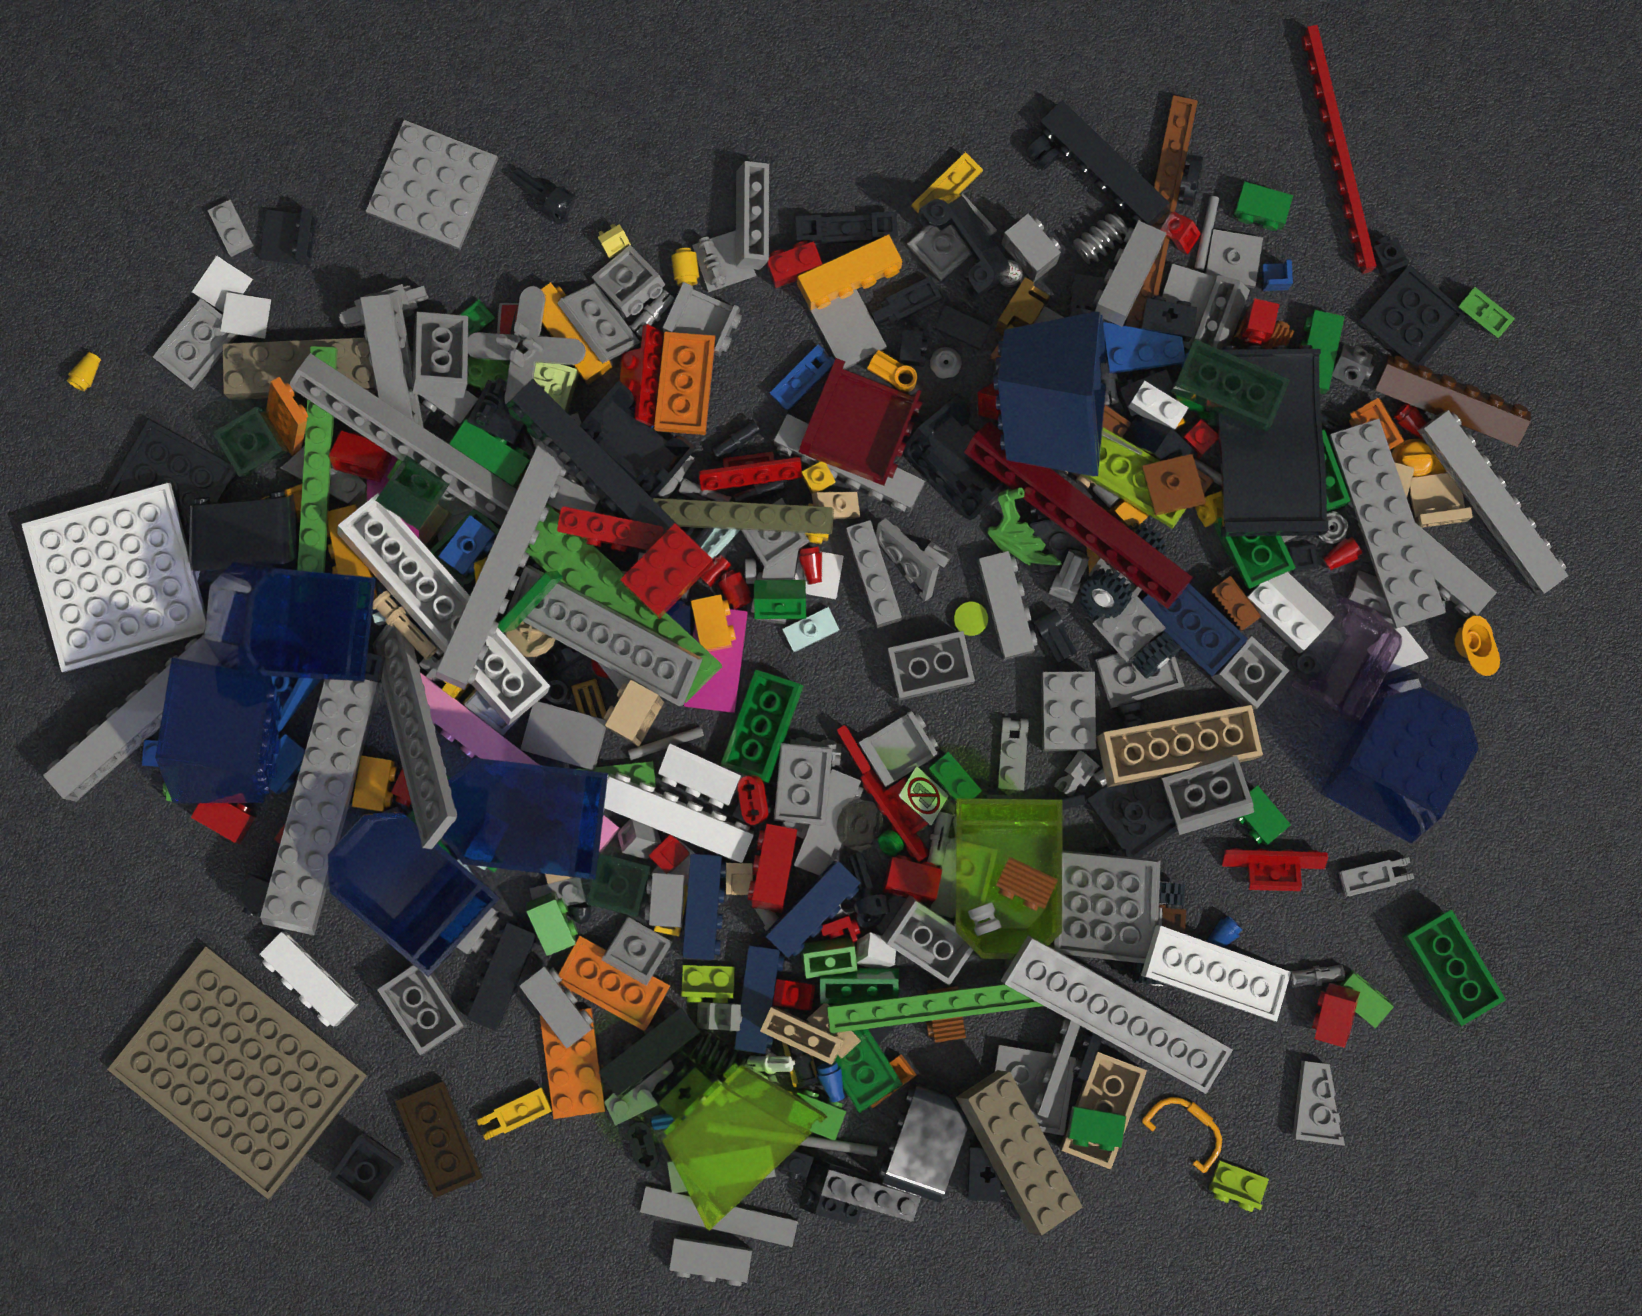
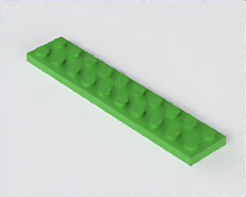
(598, 578)

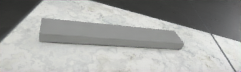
(737, 1221)

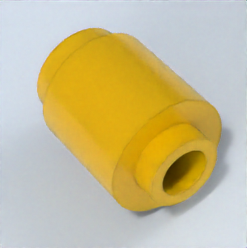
(685, 266)

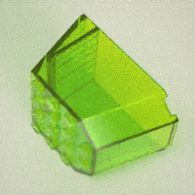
(982, 840)
(736, 1138)

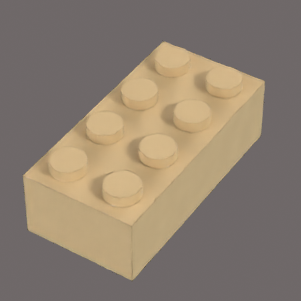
(633, 712)
(1110, 1088)

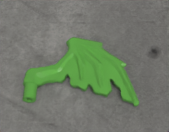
(1018, 536)

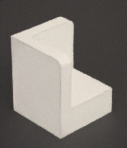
(874, 952)

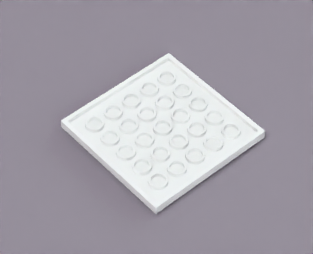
(115, 577)

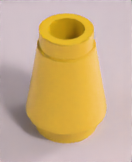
(84, 372)

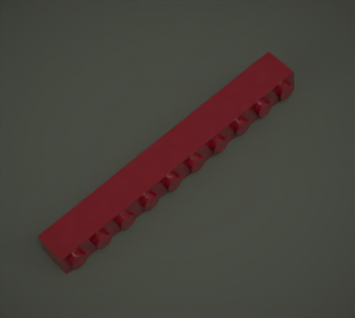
(1082, 519)

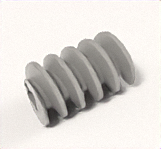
(1100, 237)

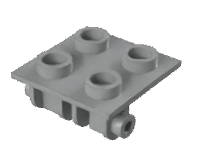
(718, 261)

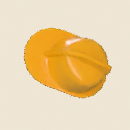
(1419, 456)
(1478, 645)

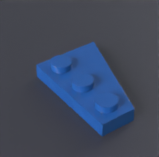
(1140, 349)

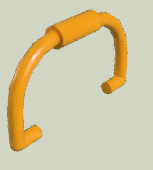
(1201, 1115)

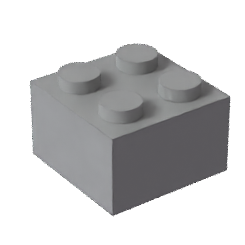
(1031, 247)
(1250, 674)

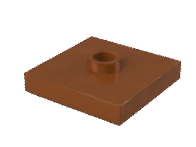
(1173, 484)

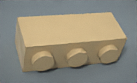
(802, 1035)

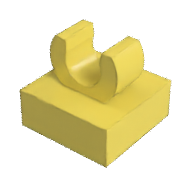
(614, 240)

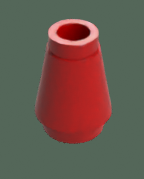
(1410, 419)
(1343, 553)
(811, 564)

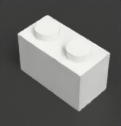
(1157, 406)

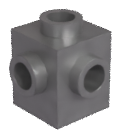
(1353, 365)

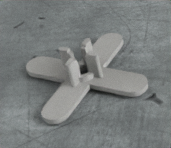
(528, 329)

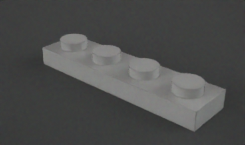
(1054, 1075)

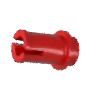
(716, 570)

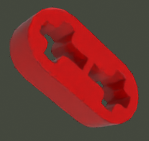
(752, 799)

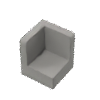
(638, 839)

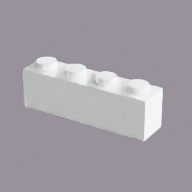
(308, 979)

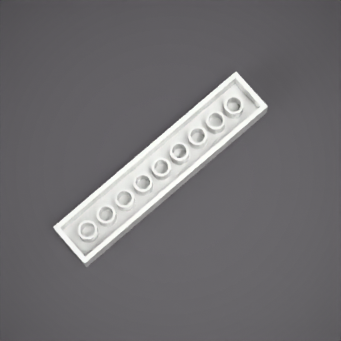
(438, 603)

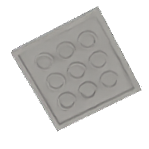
(432, 184)
(1108, 906)

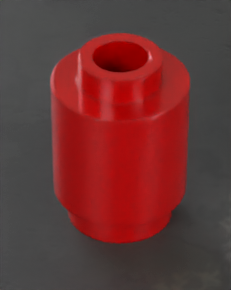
(735, 589)

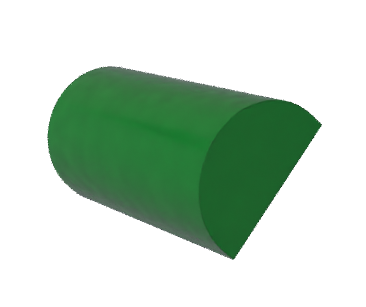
(762, 725)

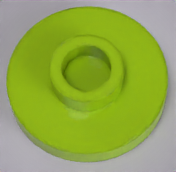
(971, 618)

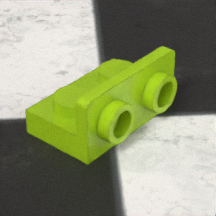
(708, 981)
(1238, 1185)

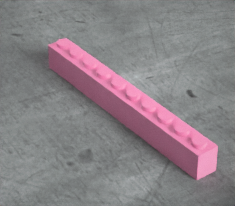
(482, 739)

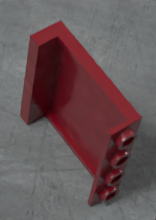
(859, 425)

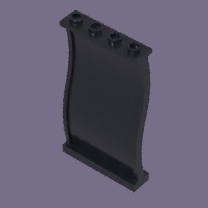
(1276, 476)

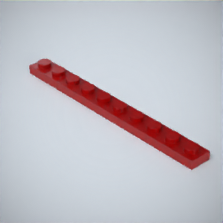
(1336, 139)

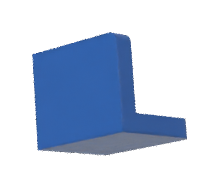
(1277, 276)

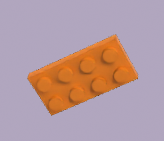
(685, 383)
(286, 415)
(609, 987)
(573, 1073)

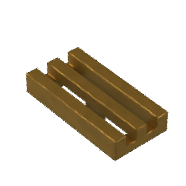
(585, 685)

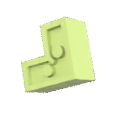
(557, 381)

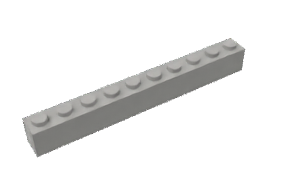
(402, 437)
(500, 569)

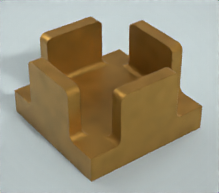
(1023, 307)

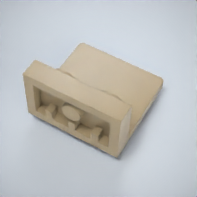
(1437, 501)

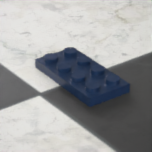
(1199, 629)

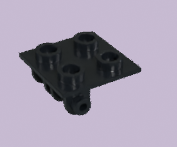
(493, 414)

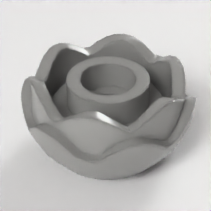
(945, 370)
(1340, 528)

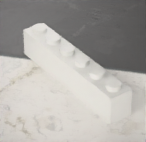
(677, 818)

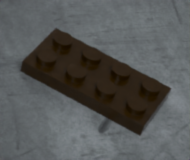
(439, 1139)

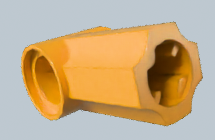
(890, 370)

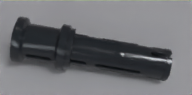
(802, 1067)

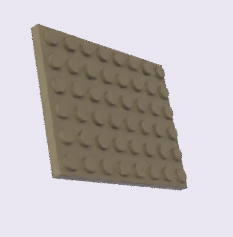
(237, 1072)

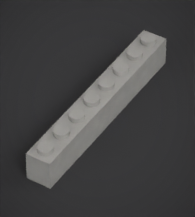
(1493, 502)

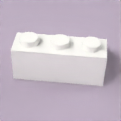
(1290, 610)
(699, 776)

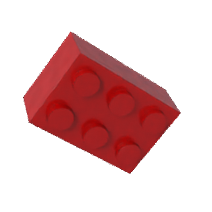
(667, 571)
(772, 868)

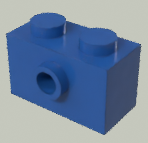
(468, 546)

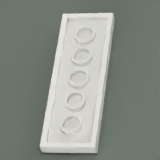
(1215, 973)

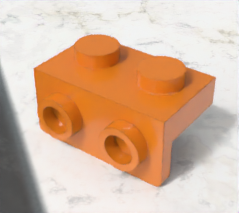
(1373, 411)

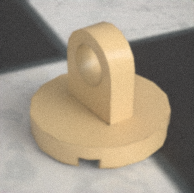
(530, 640)

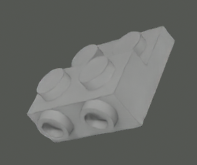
(629, 281)

